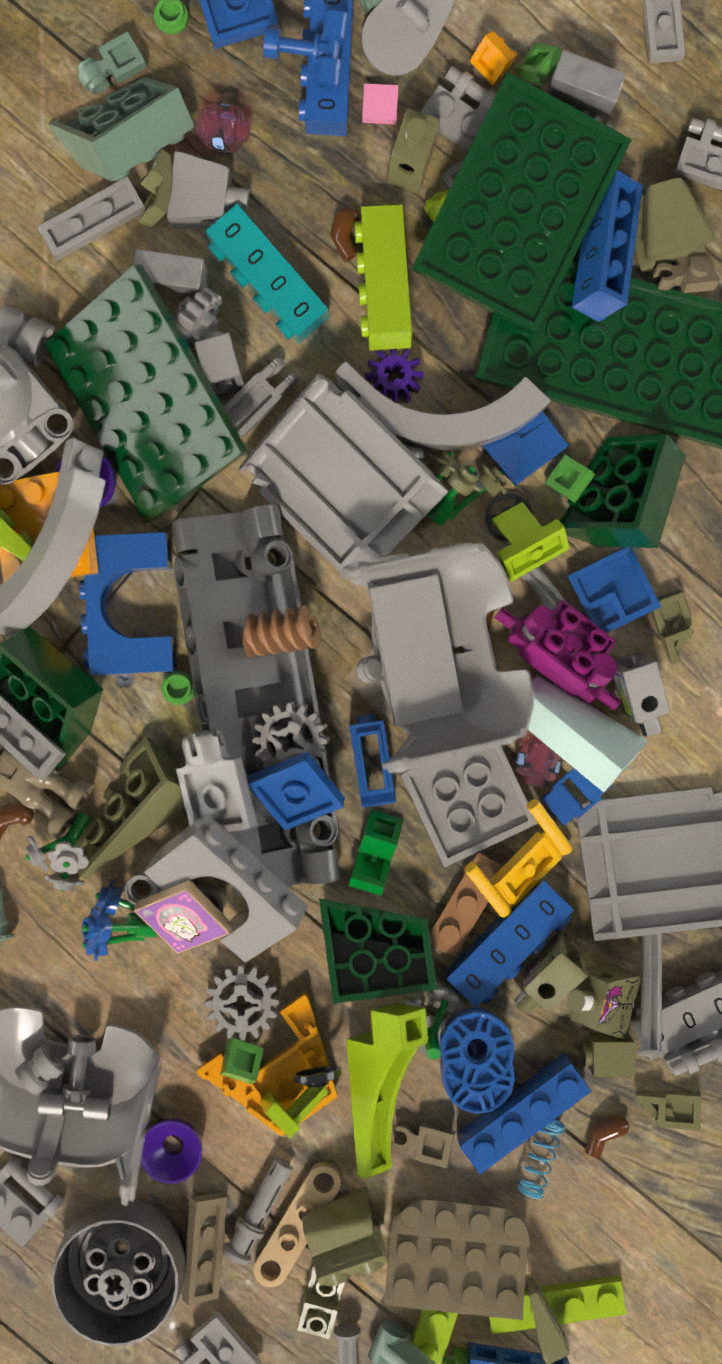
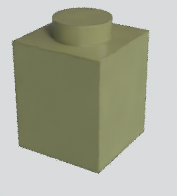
(609, 1055)

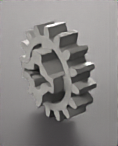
(198, 315)
(297, 725)
(228, 1001)

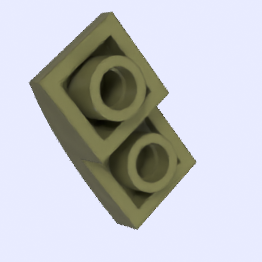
(319, 1307)

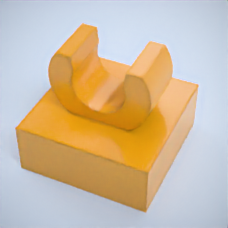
(493, 58)

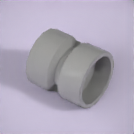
(24, 334)

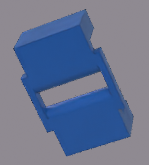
(564, 804)

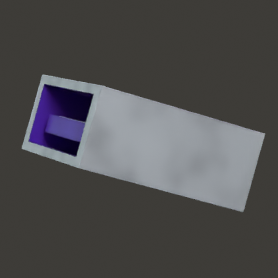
(586, 85)
(174, 275)

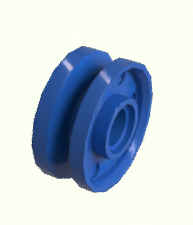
(482, 1068)
(478, 1098)

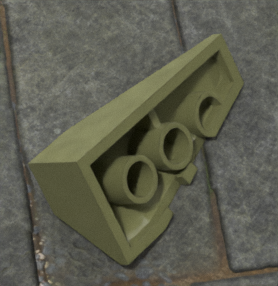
(137, 807)

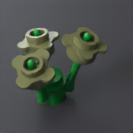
(463, 480)

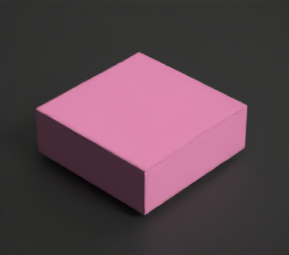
(380, 104)

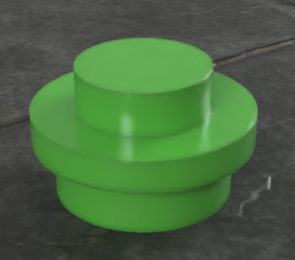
(171, 16)
(178, 688)

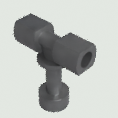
(77, 1095)

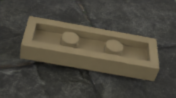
(204, 1248)

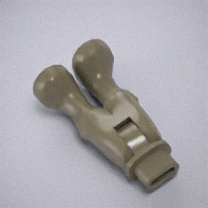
(30, 791)

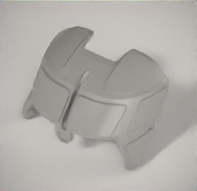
(493, 701)
(123, 1067)

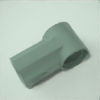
(393, 1346)

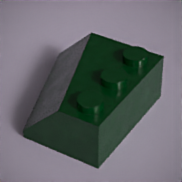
(628, 494)
(49, 690)
(375, 952)

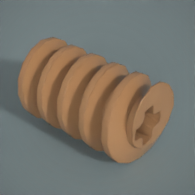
(280, 632)

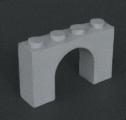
(211, 851)

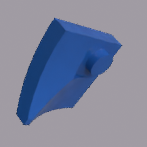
(526, 449)
(614, 590)

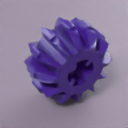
(389, 365)

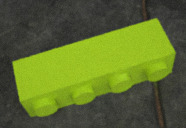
(385, 277)

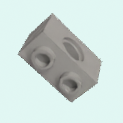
(220, 363)

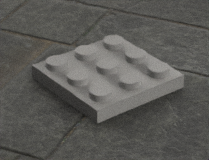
(468, 802)

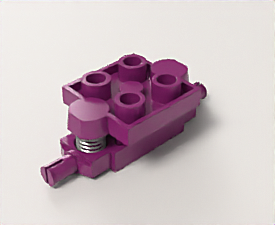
(565, 650)

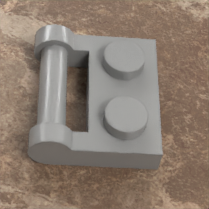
(18, 1214)

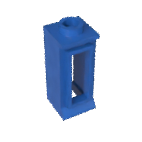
(366, 726)

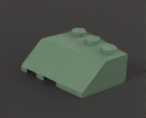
(126, 128)

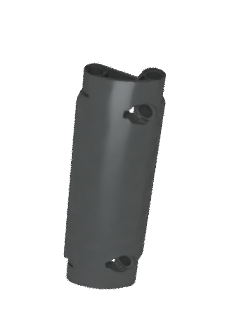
(237, 689)

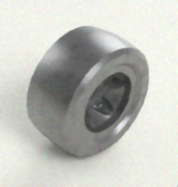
(110, 1308)

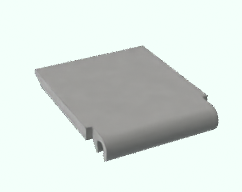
(342, 476)
(653, 863)

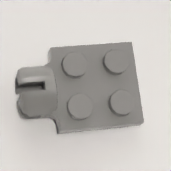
(215, 782)

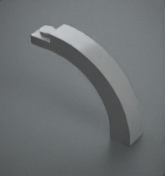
(451, 430)
(59, 542)

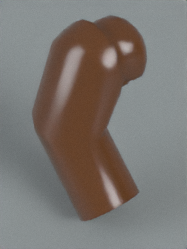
(341, 231)
(14, 814)
(605, 1130)

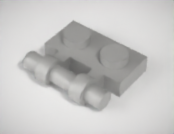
(457, 119)
(700, 159)
(694, 1054)
(217, 1343)

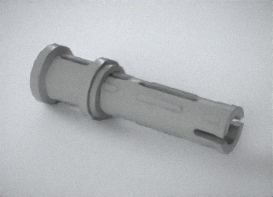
(251, 1225)

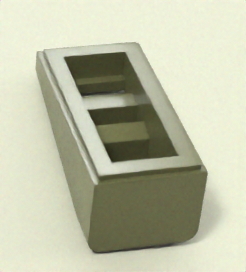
(549, 1331)

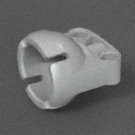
(24, 415)

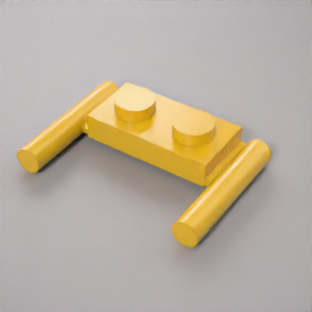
(525, 867)

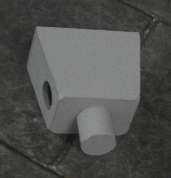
(201, 193)

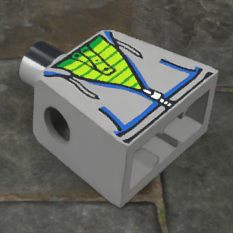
(641, 691)

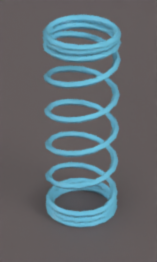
(559, 1128)

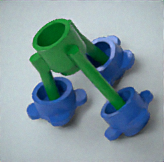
(98, 927)

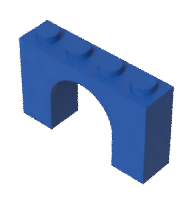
(107, 648)

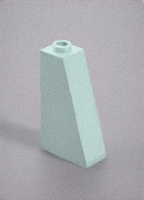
(582, 734)

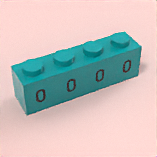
(267, 274)

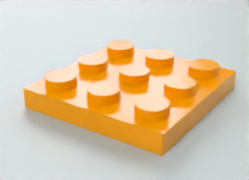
(28, 505)

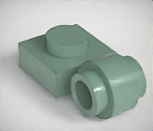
(119, 58)

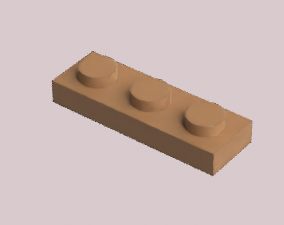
(462, 909)

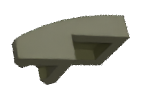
(159, 184)
(673, 624)
(673, 1108)

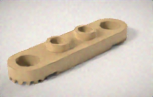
(288, 1237)

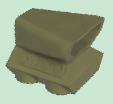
(669, 225)
(344, 1239)

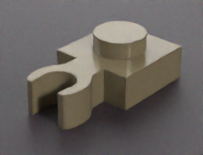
(689, 272)
(431, 1143)

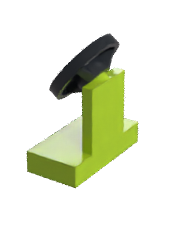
(529, 541)
(316, 1081)

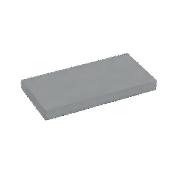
(415, 650)

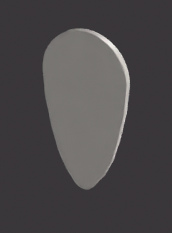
(402, 33)

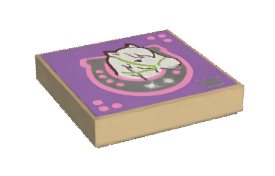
(183, 917)

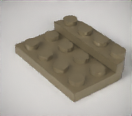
(457, 1259)

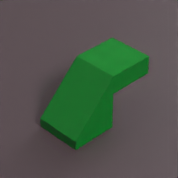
(376, 852)

